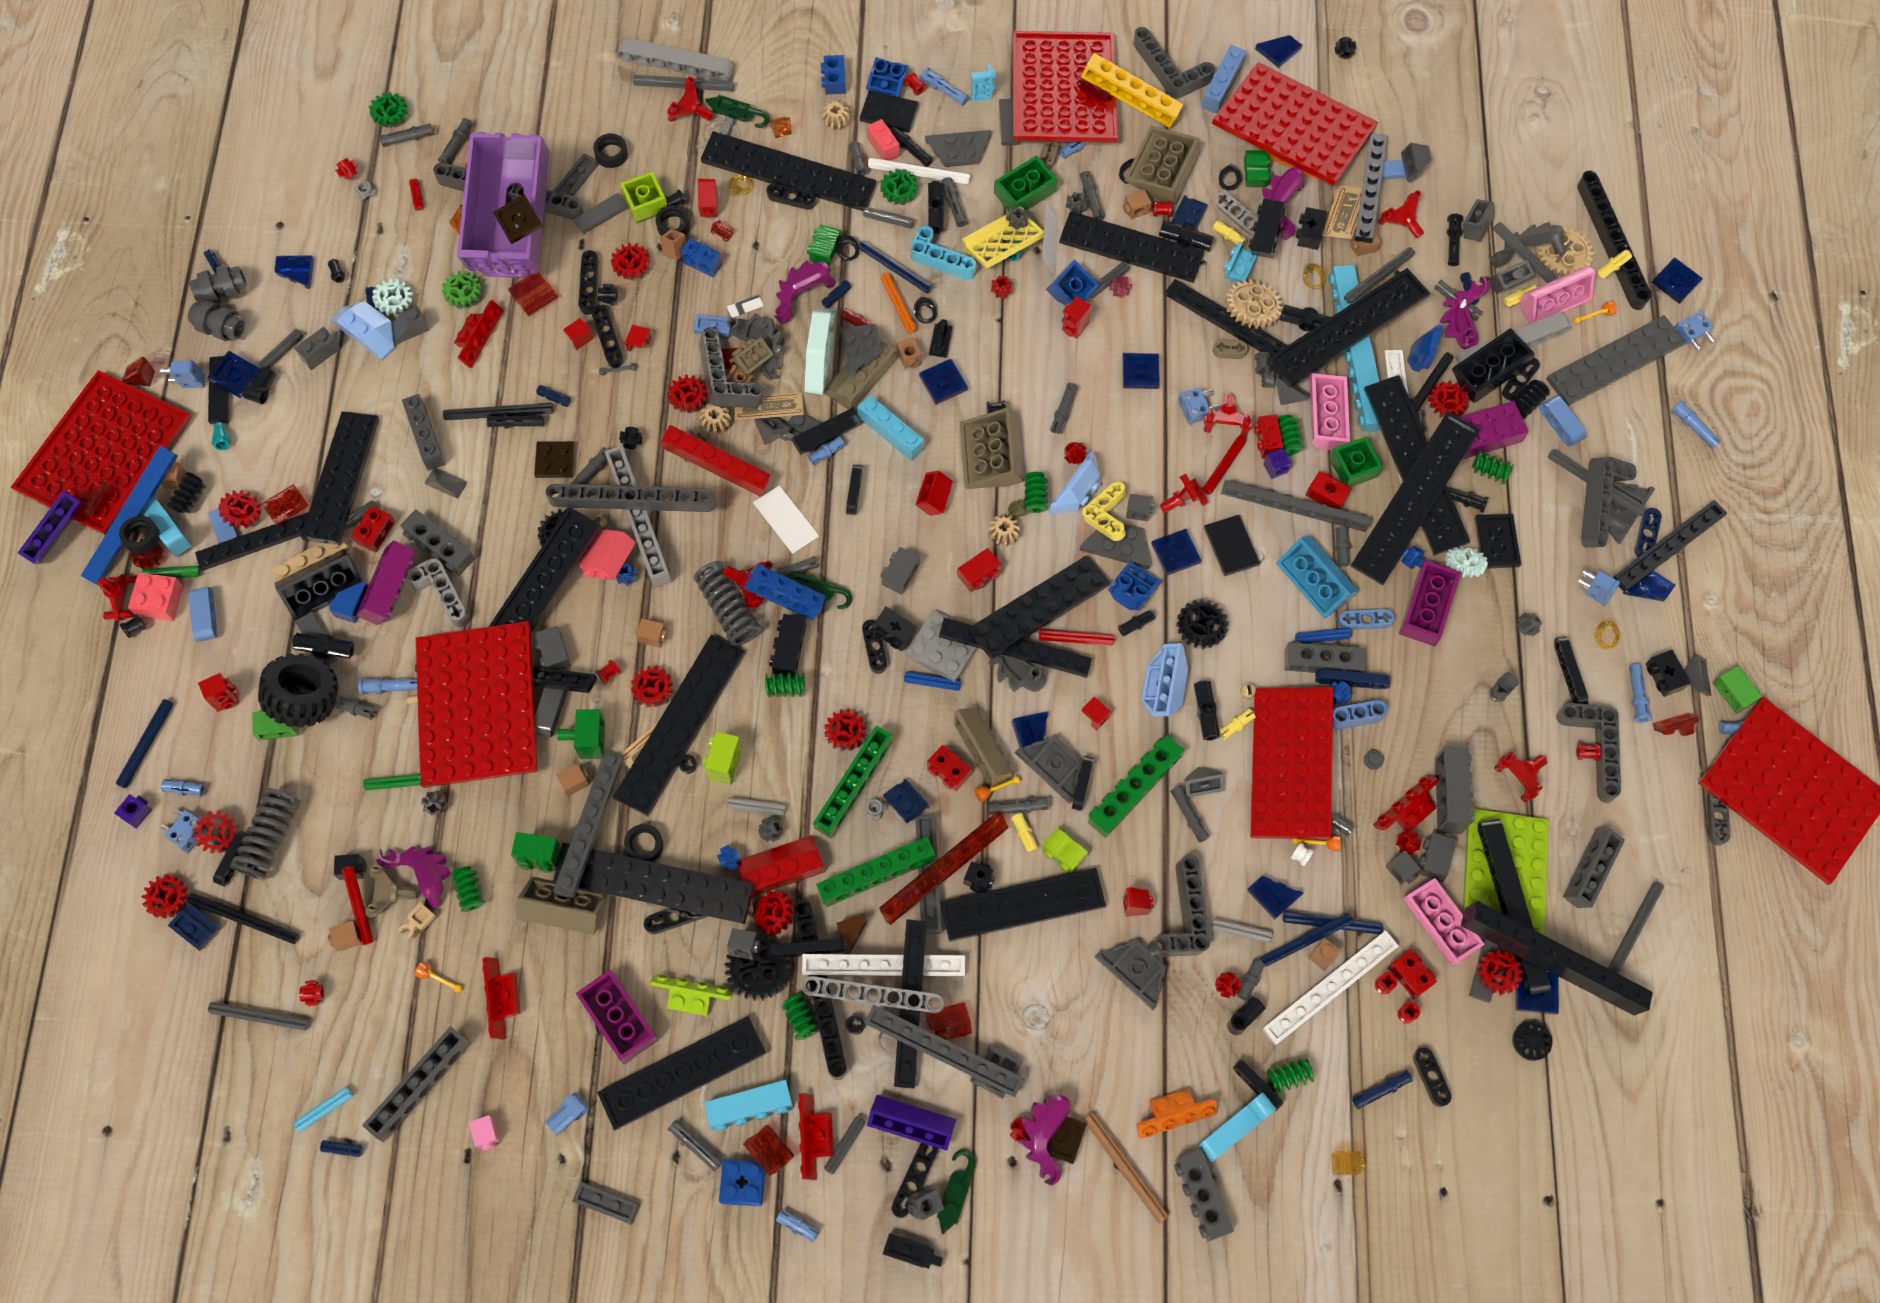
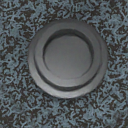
(1373, 759)

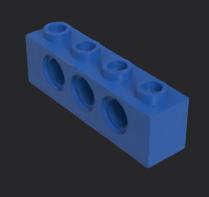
(784, 592)

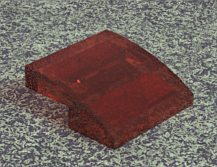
(532, 293)

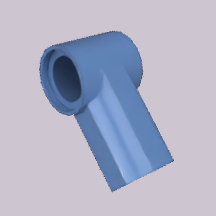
(571, 1110)

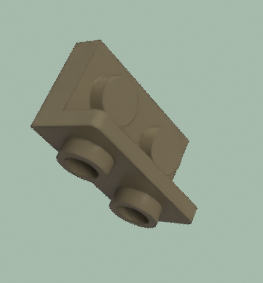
(752, 355)

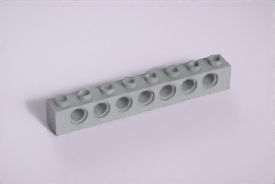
(639, 520)

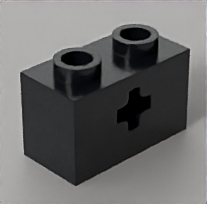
(1311, 228)
(893, 629)
(1667, 673)

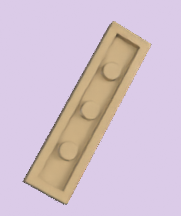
(307, 558)

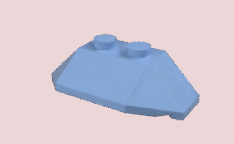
(366, 327)
(1078, 488)
(1165, 681)

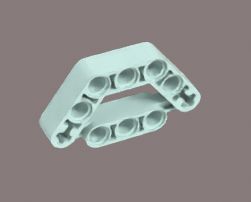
(819, 350)

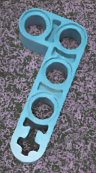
(963, 265)
(169, 531)
(1237, 1127)

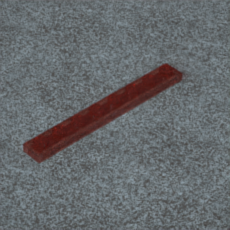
(943, 868)

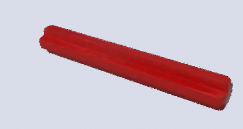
(1224, 464)
(1076, 637)
(357, 905)

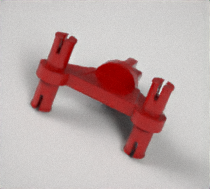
(688, 104)
(1405, 215)
(1228, 415)
(1190, 491)
(741, 577)
(114, 590)
(1525, 772)

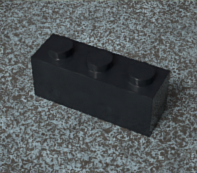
(1267, 228)
(788, 644)

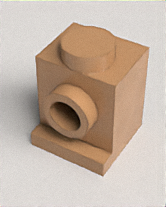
(736, 375)

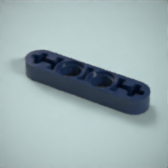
(1353, 679)

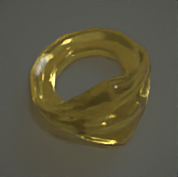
(735, 190)
(1318, 270)
(1598, 632)

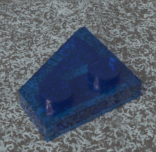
(1030, 728)

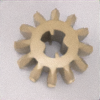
(835, 114)
(722, 418)
(1004, 536)

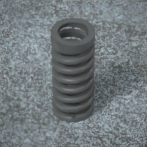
(729, 600)
(270, 797)

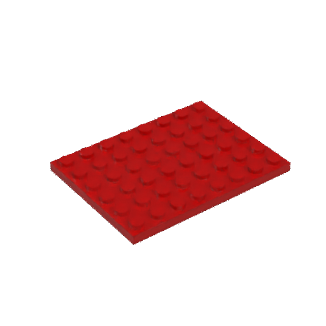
(1047, 91)
(1295, 123)
(101, 438)
(476, 704)
(1794, 790)

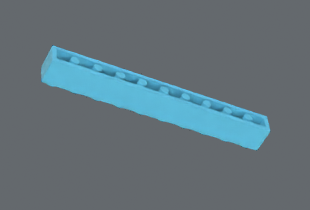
(1360, 357)

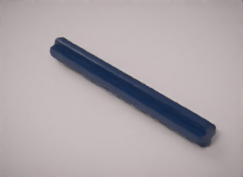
(895, 267)
(144, 743)
(1320, 920)
(1306, 939)

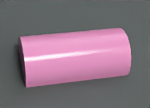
(1558, 295)
(1329, 411)
(1442, 922)

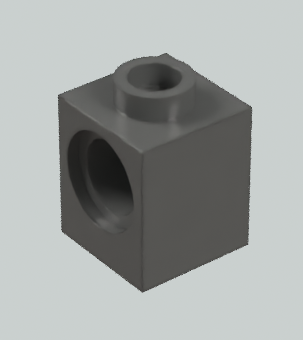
(1139, 507)
(1403, 868)
(743, 944)
(933, 1203)

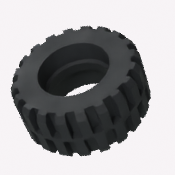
(292, 708)

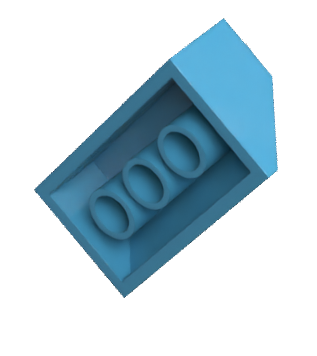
(1317, 576)

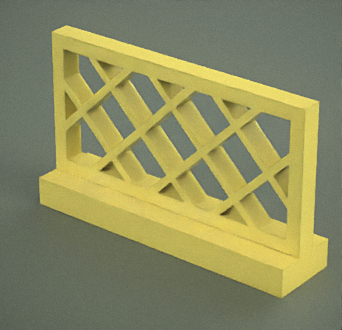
(998, 231)

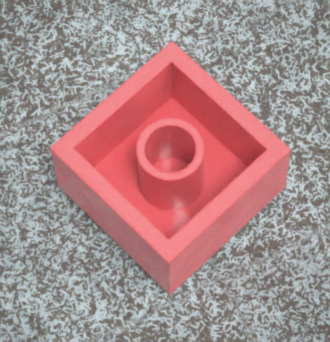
(156, 596)

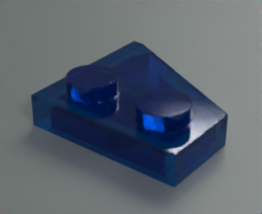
(1279, 50)
(295, 268)
(1652, 587)
(1273, 896)

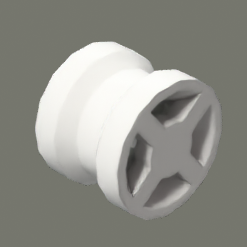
(1302, 854)

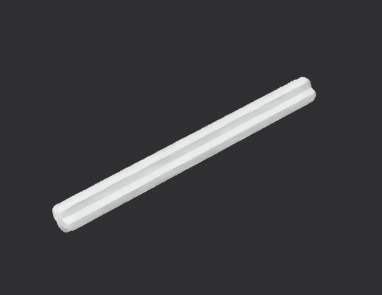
(918, 170)

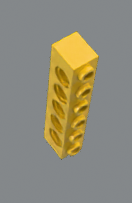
(1132, 90)

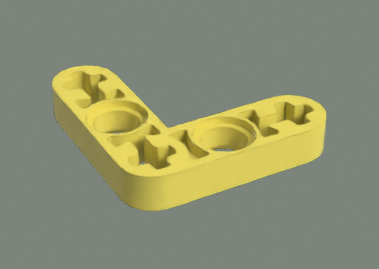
(1101, 514)

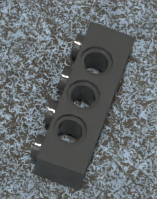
(423, 432)
(417, 522)
(1295, 661)
(1593, 868)
(1197, 1162)

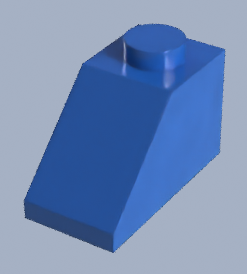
(348, 601)

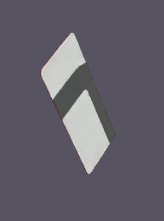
(745, 306)

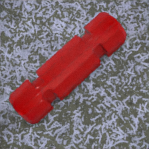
(416, 194)

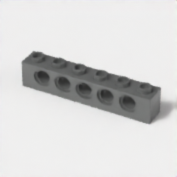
(416, 1084)

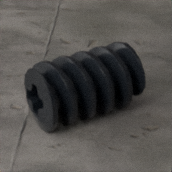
(1531, 397)
(186, 493)

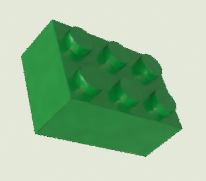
(1025, 185)

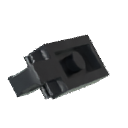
(911, 1252)

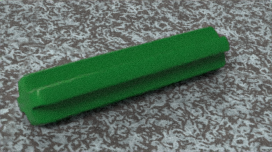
(178, 572)
(392, 782)

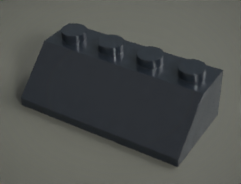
(1493, 365)
(317, 584)

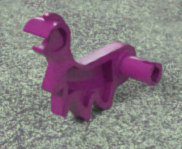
(1282, 190)
(799, 281)
(1458, 315)
(427, 868)
(1046, 1121)

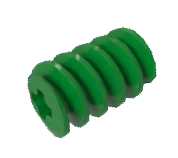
(1290, 434)
(1492, 467)
(1036, 492)
(785, 684)
(467, 889)
(799, 1017)
(1290, 1074)

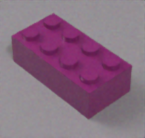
(1498, 428)
(385, 583)
(1429, 603)
(616, 1017)

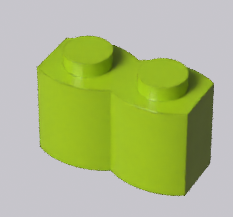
(1064, 851)

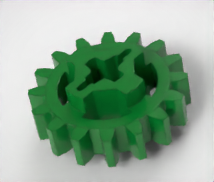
(390, 108)
(899, 186)

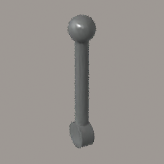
(603, 371)

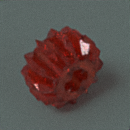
(147, 559)

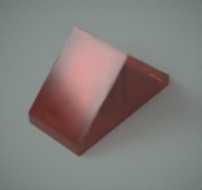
(139, 373)

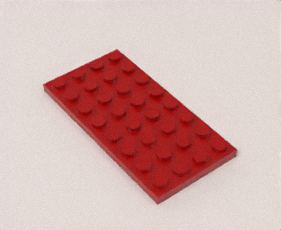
(1292, 763)

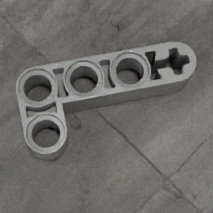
(1241, 219)
(444, 593)

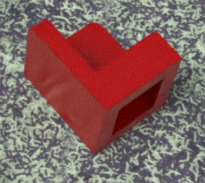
(578, 333)
(637, 337)
(1096, 712)

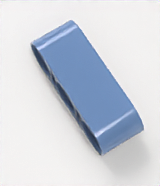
(1563, 420)
(202, 614)
(1364, 709)

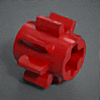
(346, 168)
(1001, 286)
(1075, 453)
(1408, 842)
(1227, 984)
(311, 993)
(1018, 1130)

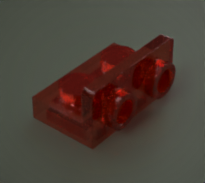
(285, 504)
(950, 1022)
(769, 1150)

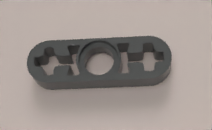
(1712, 822)

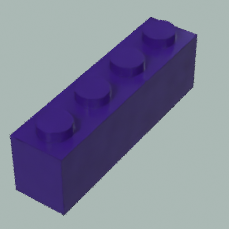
(50, 527)
(911, 1122)

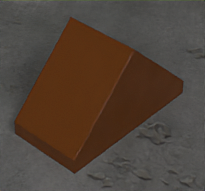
(851, 930)

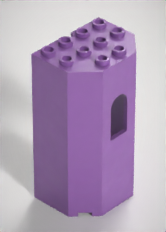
(492, 168)

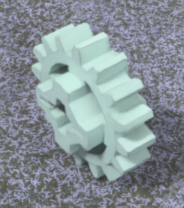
(392, 297)
(1466, 561)

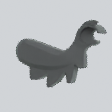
(1533, 236)
(755, 327)
(1019, 673)

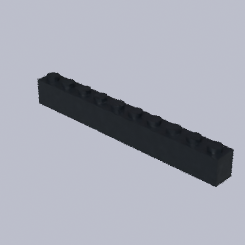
(1556, 958)

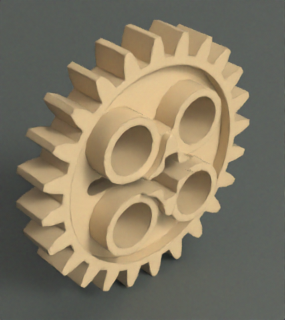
(1577, 256)
(1253, 304)

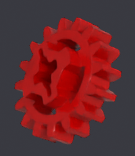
(630, 261)
(686, 392)
(1448, 399)
(239, 509)
(648, 678)
(851, 724)
(206, 821)
(173, 898)
(774, 912)
(1503, 980)

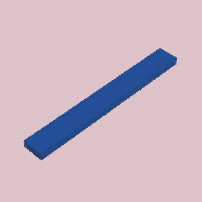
(134, 506)

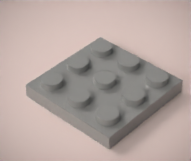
(936, 653)

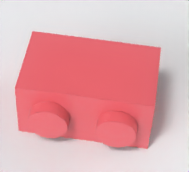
(883, 140)

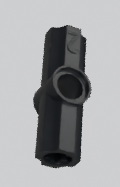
(935, 199)
(1186, 235)
(1305, 318)
(323, 645)
(1208, 721)

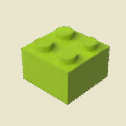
(643, 196)
(722, 758)

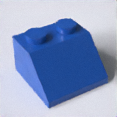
(1071, 283)

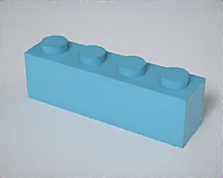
(890, 428)
(748, 1105)

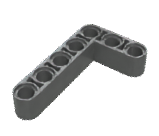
(1173, 81)
(720, 391)
(1598, 497)
(1610, 745)
(1188, 913)

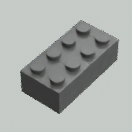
(1453, 790)

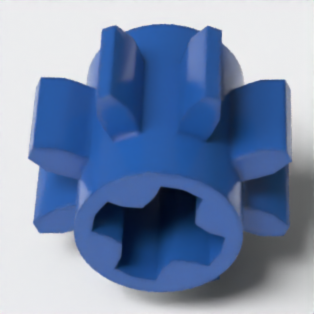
(1413, 557)
(628, 576)
(1341, 692)
(728, 858)

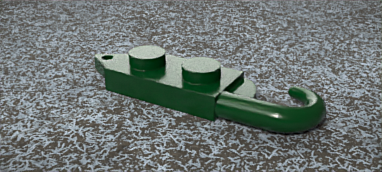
(736, 109)
(823, 587)
(956, 1192)

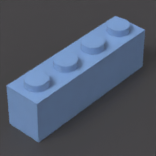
(1223, 79)

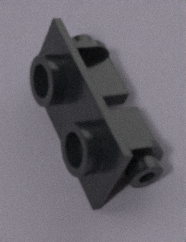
(940, 339)

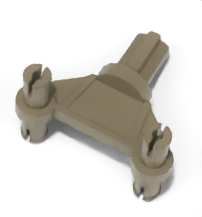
(385, 892)

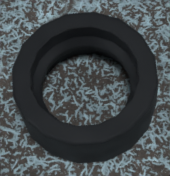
(610, 139)
(672, 211)
(135, 523)
(644, 828)

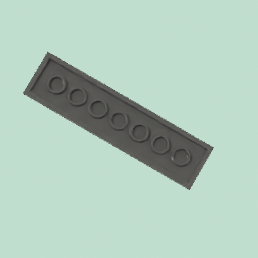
(1615, 360)

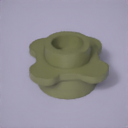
(1016, 509)

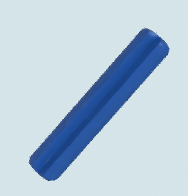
(1323, 635)
(932, 681)

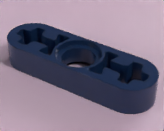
(1653, 527)

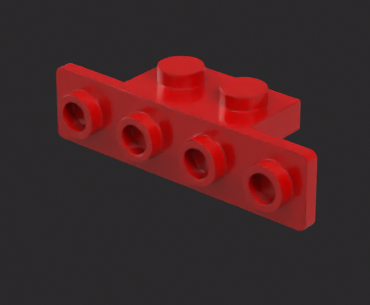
(476, 333)
(1411, 808)
(501, 997)
(815, 1136)

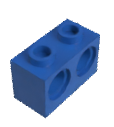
(834, 74)
(701, 257)

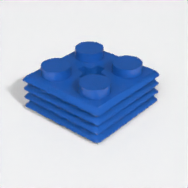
(730, 1191)

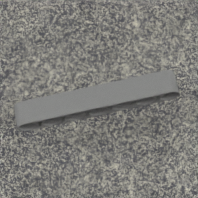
(675, 59)
(1531, 334)
(863, 990)

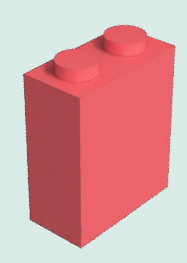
(606, 554)

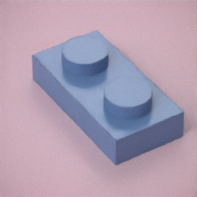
(714, 322)

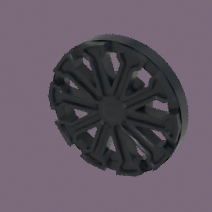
(1532, 1041)

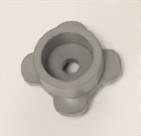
(361, 187)
(873, 802)

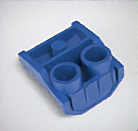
(887, 77)
(1424, 349)
(1133, 587)

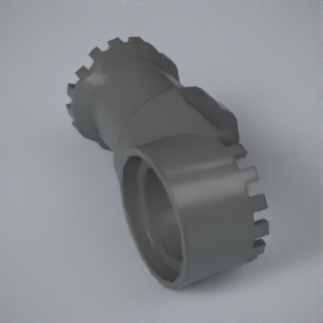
(1264, 369)
(1507, 684)

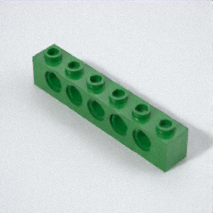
(853, 782)
(1106, 824)
(876, 872)

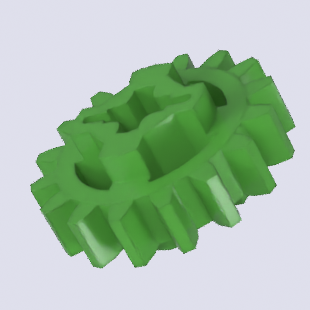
(462, 289)

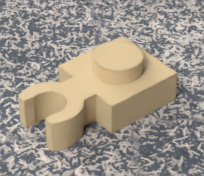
(419, 919)

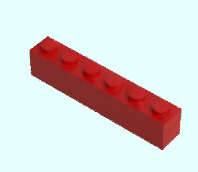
(715, 460)

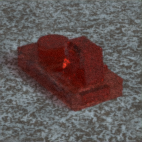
(1683, 723)

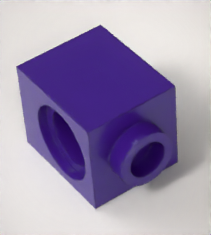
(1277, 463)
(138, 816)

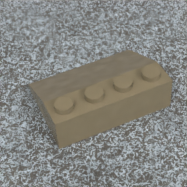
(1163, 163)
(992, 450)

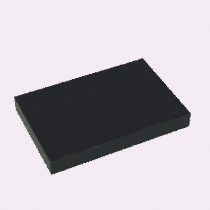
(889, 108)
(1498, 540)
(1231, 545)

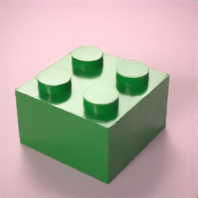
(1355, 462)
(536, 852)

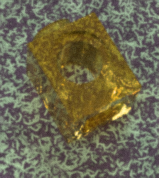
(1347, 1163)

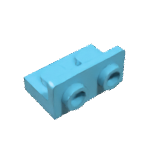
(982, 84)
(1240, 264)

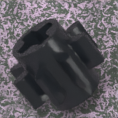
(1345, 47)
(607, 294)
(630, 438)

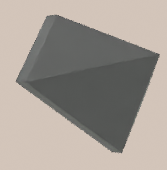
(1290, 395)
(770, 428)
(445, 483)
(1698, 675)
(1203, 782)

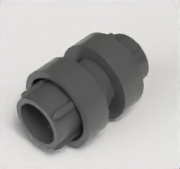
(225, 281)
(216, 320)

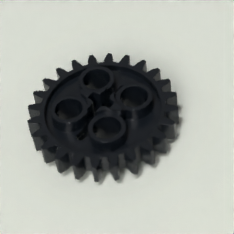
(760, 985)

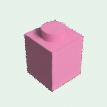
(484, 1132)

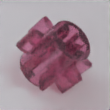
(1120, 286)

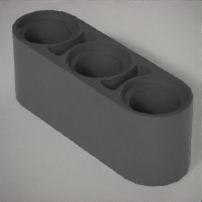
(549, 711)

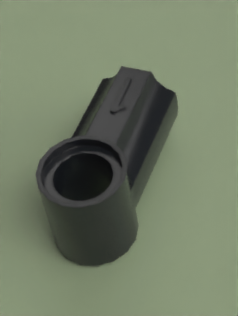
(258, 389)
(1245, 1015)

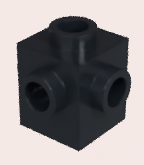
(974, 872)

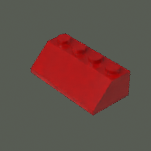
(781, 865)

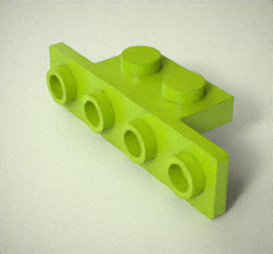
(690, 996)

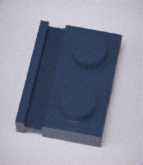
(1189, 212)
(905, 801)
(194, 927)

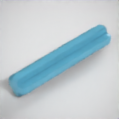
(322, 1109)

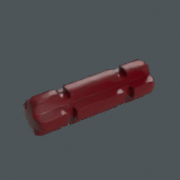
(1093, 90)

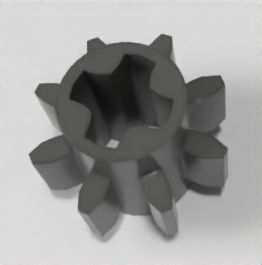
(1076, 202)
(1017, 217)
(1529, 624)
(434, 803)
(770, 829)

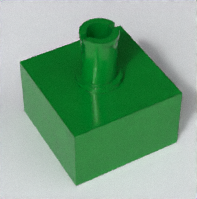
(587, 735)

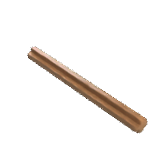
(1125, 1168)

